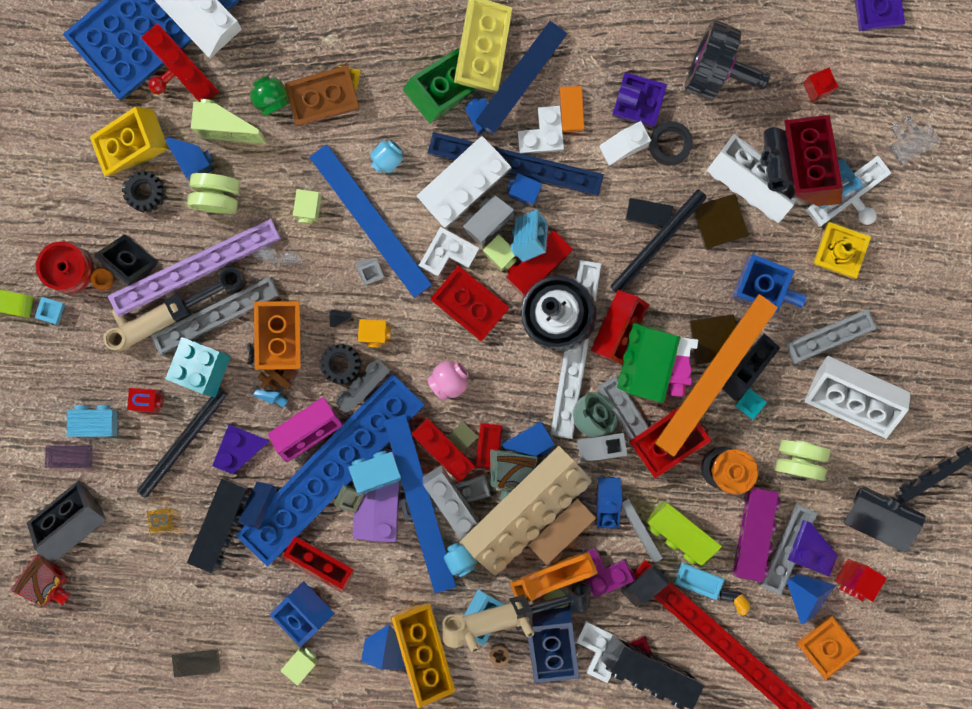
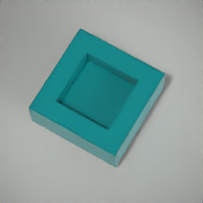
(750, 404)

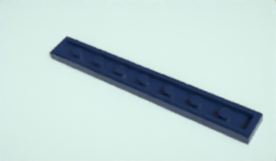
(528, 166)

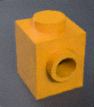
(374, 332)

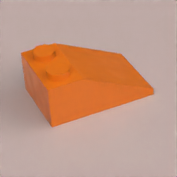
(277, 335)

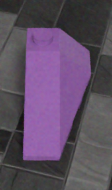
(378, 514)

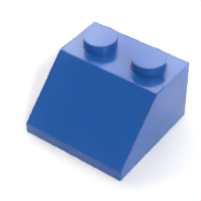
(302, 613)

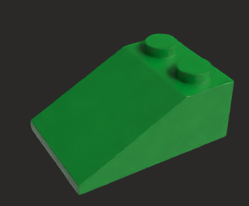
(435, 90)

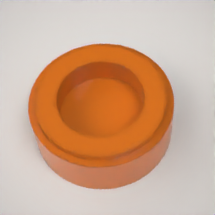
(102, 279)

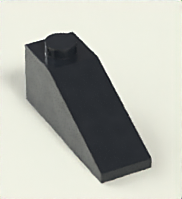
(751, 366)

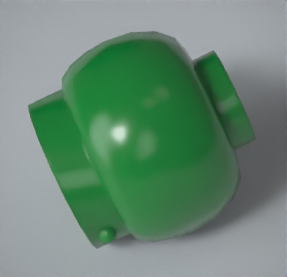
(268, 95)

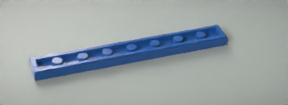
(370, 221)
(419, 503)

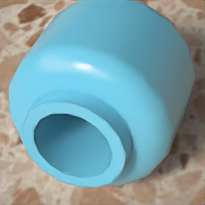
(386, 156)
(459, 560)

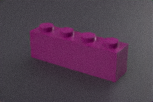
(755, 534)

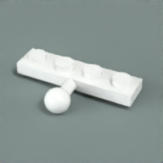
(869, 176)

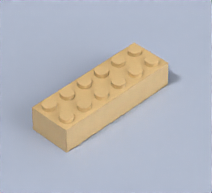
(526, 511)

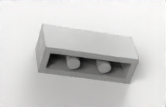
(450, 501)

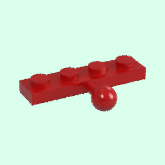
(178, 65)

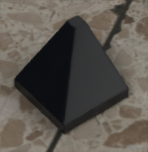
(338, 318)

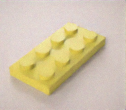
(483, 45)

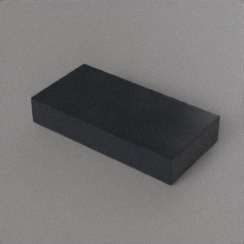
(648, 212)

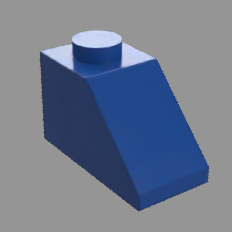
(190, 157)
(531, 441)

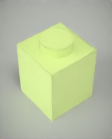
(307, 206)
(500, 253)
(300, 665)

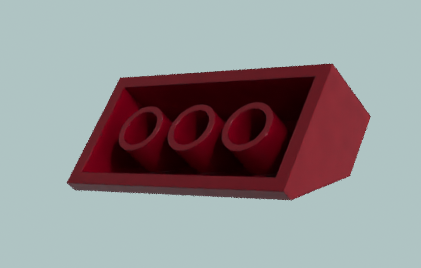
(814, 160)

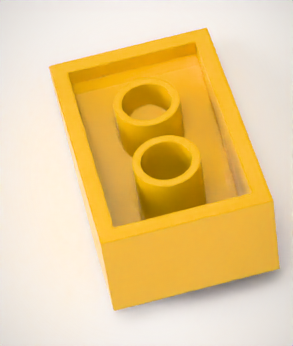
(129, 141)

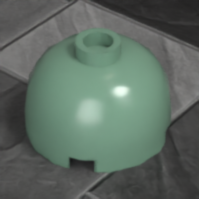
(594, 415)

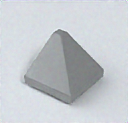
(369, 270)

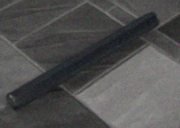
(658, 241)
(181, 443)

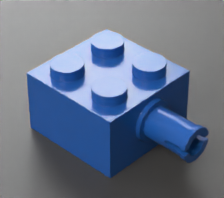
(769, 281)

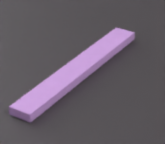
(194, 268)

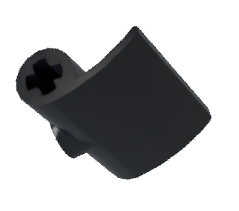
(776, 159)
(884, 519)

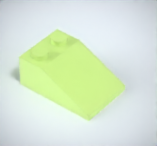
(217, 123)

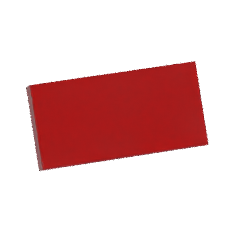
(488, 439)

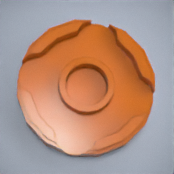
(735, 471)

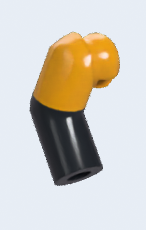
(740, 601)

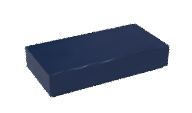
(257, 505)

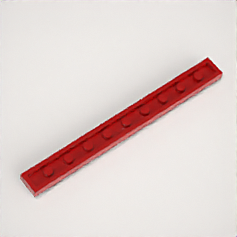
(726, 646)

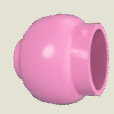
(448, 380)

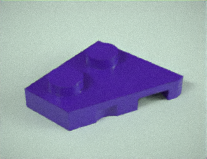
(237, 448)
(812, 550)

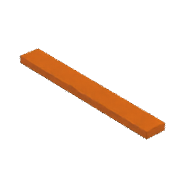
(716, 375)

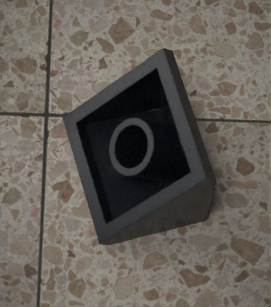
(126, 260)

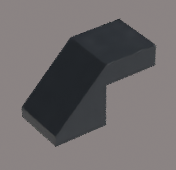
(645, 586)

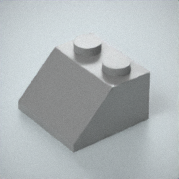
(488, 220)

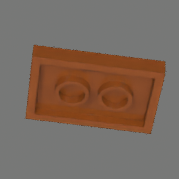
(322, 96)

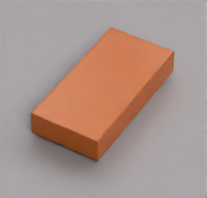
(571, 109)

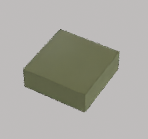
(462, 436)
(348, 499)

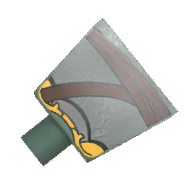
(509, 469)

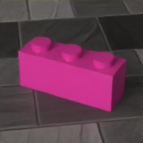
(305, 429)

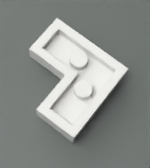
(547, 137)
(446, 246)
(596, 640)

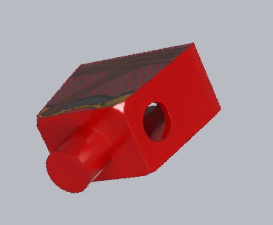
(42, 582)

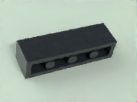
(219, 525)

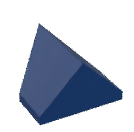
(808, 595)
(383, 650)

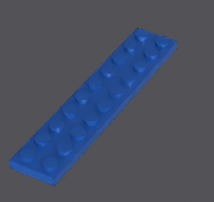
(327, 470)

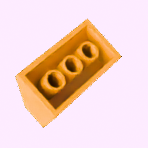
(423, 654)

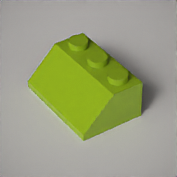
(681, 534)

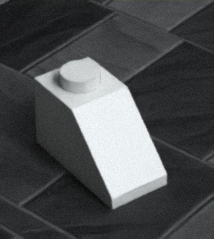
(625, 143)

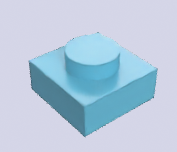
(50, 310)

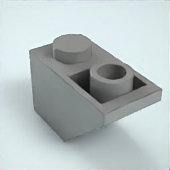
(602, 447)

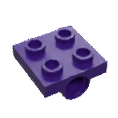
(639, 100)

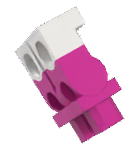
(681, 368)

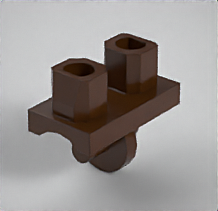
(284, 378)

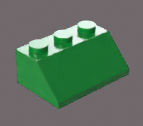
(648, 362)

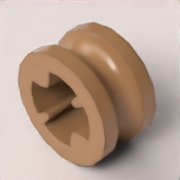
(505, 652)

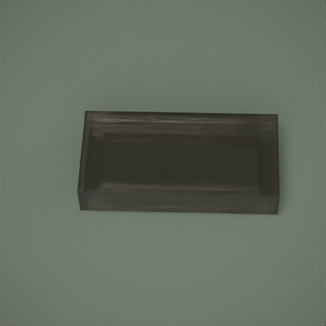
(196, 662)

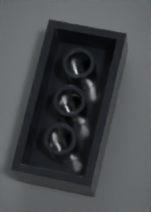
(652, 673)

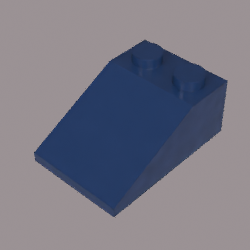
(553, 646)

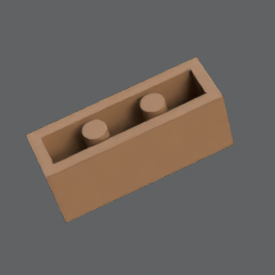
(562, 532)

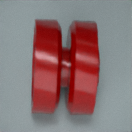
(62, 255)

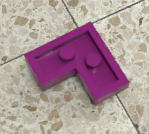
(608, 577)

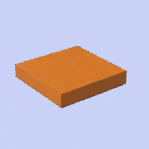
(828, 647)

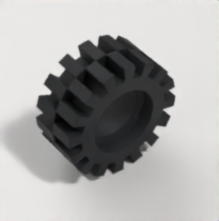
(131, 188)
(350, 373)

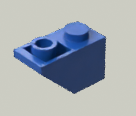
(608, 503)

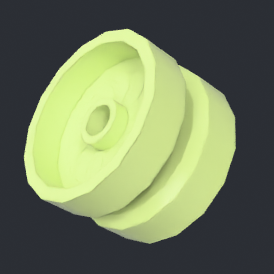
(213, 193)
(803, 459)

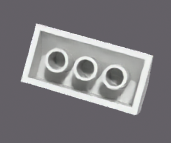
(203, 21)
(742, 172)
(464, 182)
(858, 397)

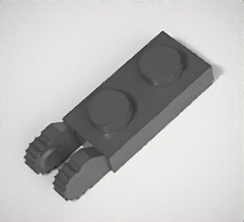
(362, 386)

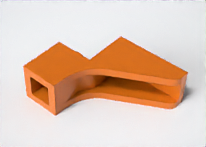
(554, 576)

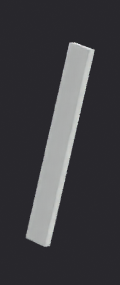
(573, 364)

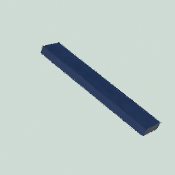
(521, 78)

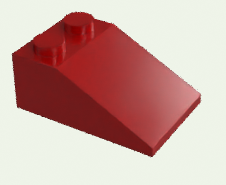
(656, 458)

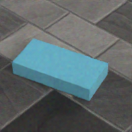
(699, 581)

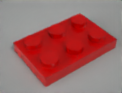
(469, 303)

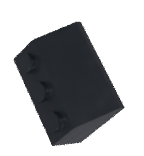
(65, 522)

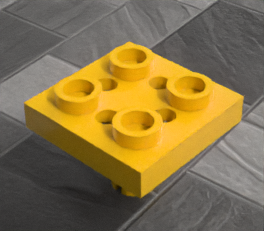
(854, 245)

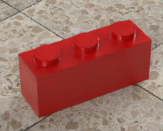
(539, 267)
(615, 330)
(443, 450)
(318, 564)
(860, 581)

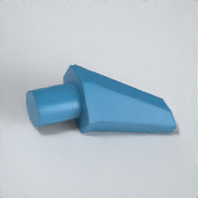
(271, 396)

